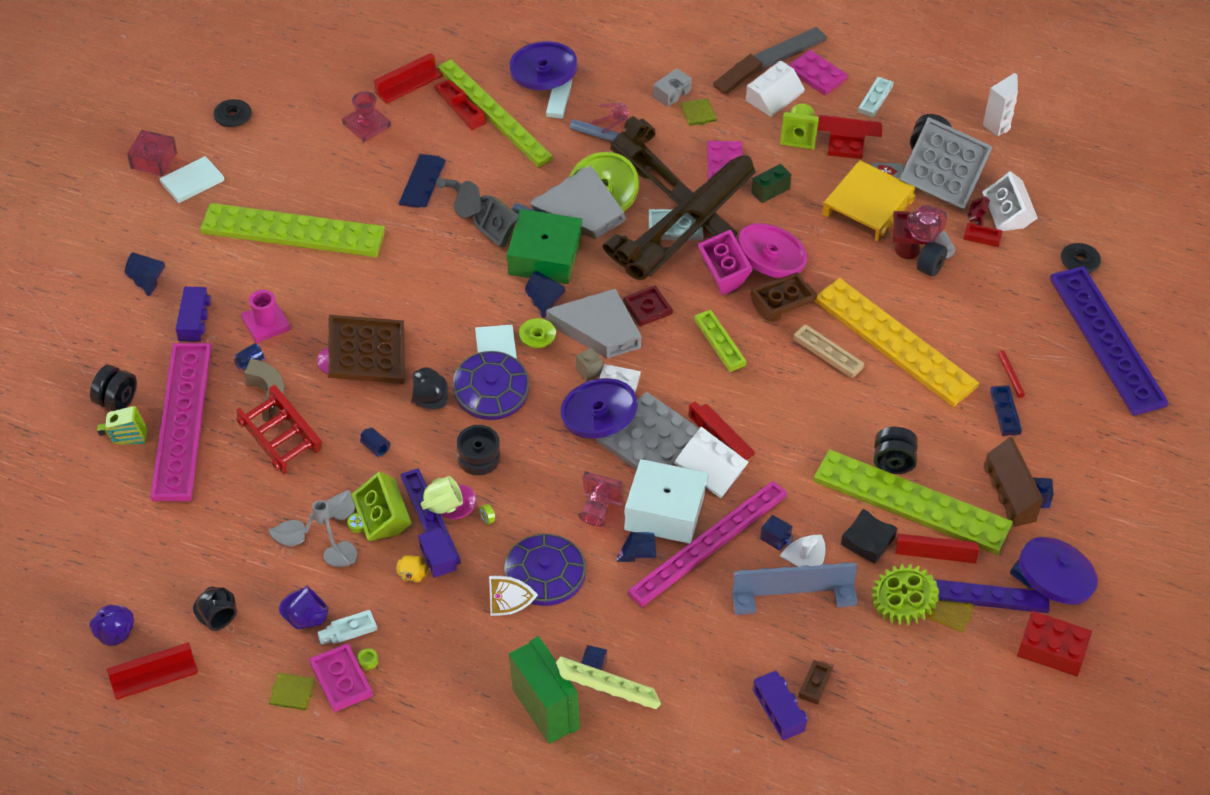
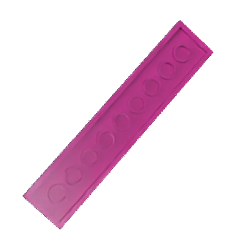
(181, 422)

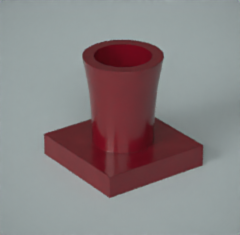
(907, 246)

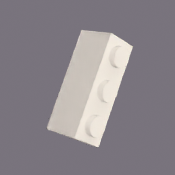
(774, 89)
(1001, 105)
(1010, 203)
(712, 456)

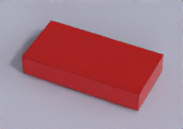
(983, 234)

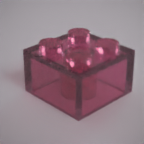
(152, 152)

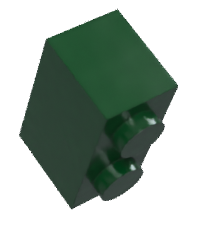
(771, 183)

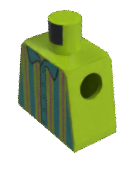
(124, 426)

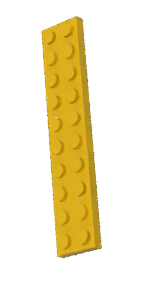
(897, 342)

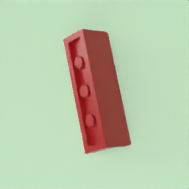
(407, 78)
(708, 419)
(936, 548)
(152, 671)

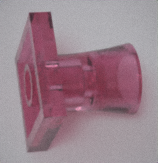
(366, 119)
(601, 493)

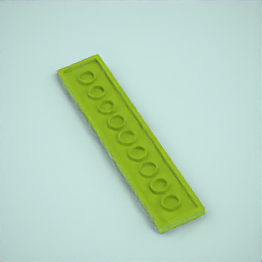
(293, 229)
(913, 501)

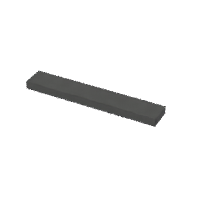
(790, 47)

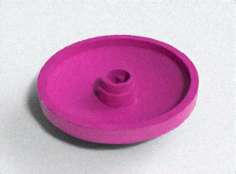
(772, 250)

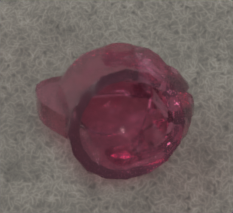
(926, 223)

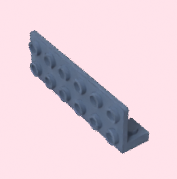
(794, 580)

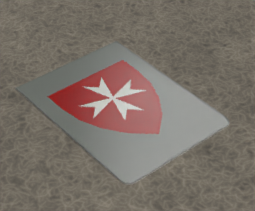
(890, 168)

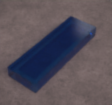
(1005, 410)

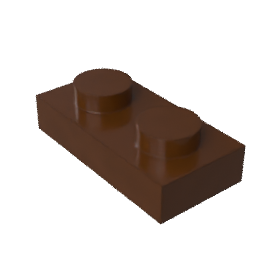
(815, 682)

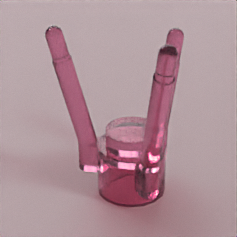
(619, 112)

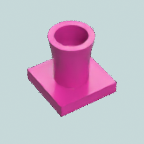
(265, 317)

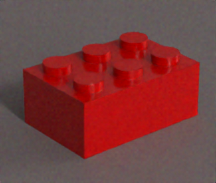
(1054, 643)

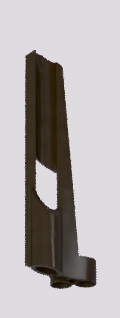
(631, 146)
(646, 254)

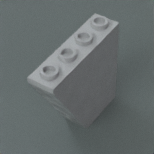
(584, 198)
(598, 323)

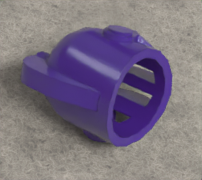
(303, 608)
(112, 624)

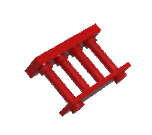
(287, 412)

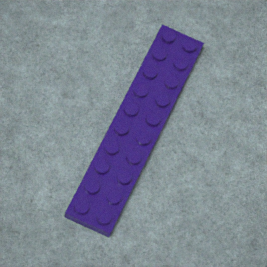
(1109, 341)

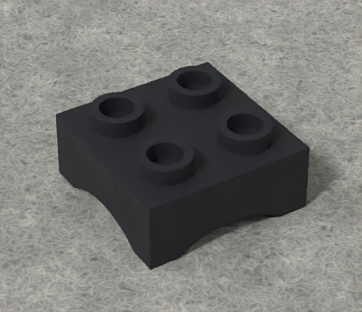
(869, 536)

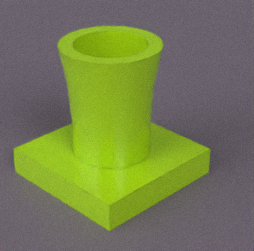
(799, 127)

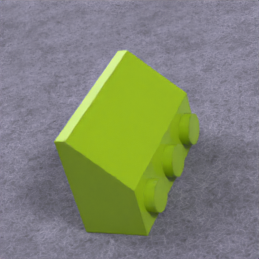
(383, 506)

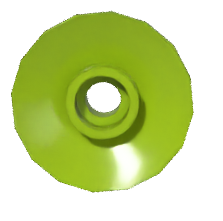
(537, 333)

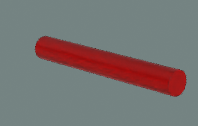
(1011, 374)

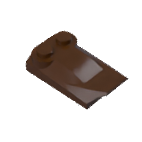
(782, 296)

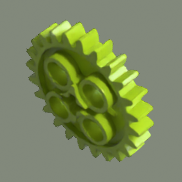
(905, 594)

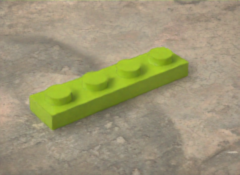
(720, 340)

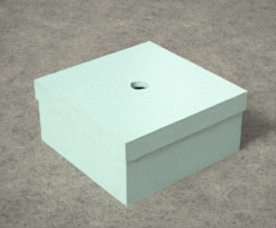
(665, 500)

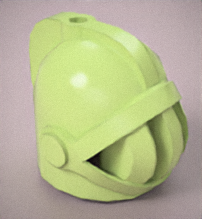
(440, 496)

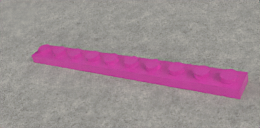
(706, 544)

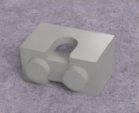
(669, 93)

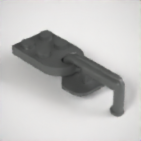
(488, 212)

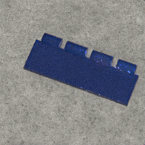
(422, 181)

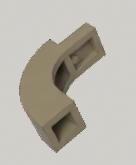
(264, 376)

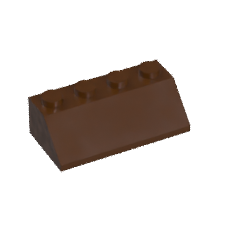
(1013, 483)

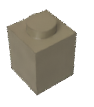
(588, 364)

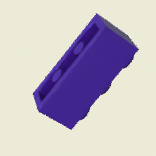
(193, 314)
(780, 705)

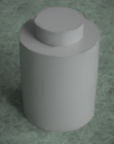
(944, 240)

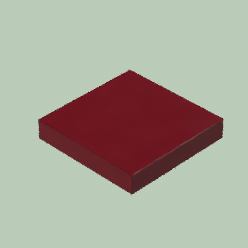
(647, 305)

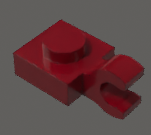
(977, 209)

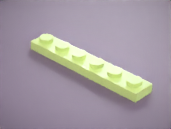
(608, 683)

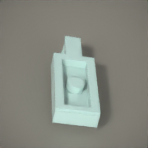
(348, 628)

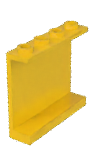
(870, 197)

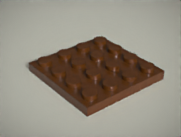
(366, 349)

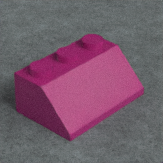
(725, 261)

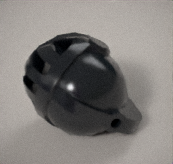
(429, 389)
(215, 608)

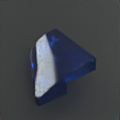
(144, 271)
(543, 292)
(638, 546)

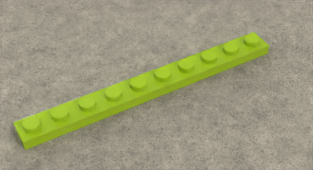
(496, 114)

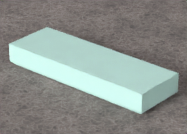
(875, 97)
(558, 101)

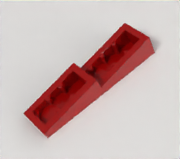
(457, 100)

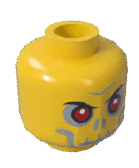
(411, 568)

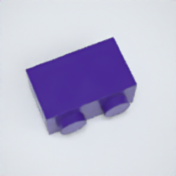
(437, 552)

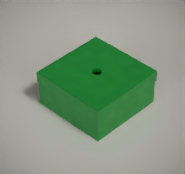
(544, 245)
(542, 690)

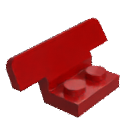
(848, 134)

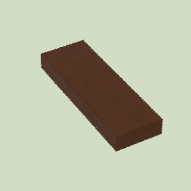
(737, 74)

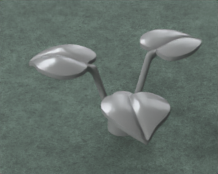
(339, 507)

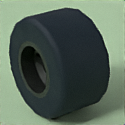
(932, 258)

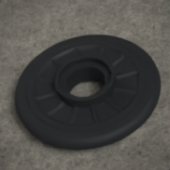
(223, 118)
(1091, 256)

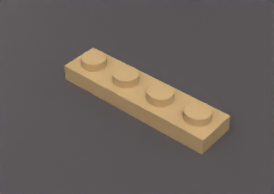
(828, 351)

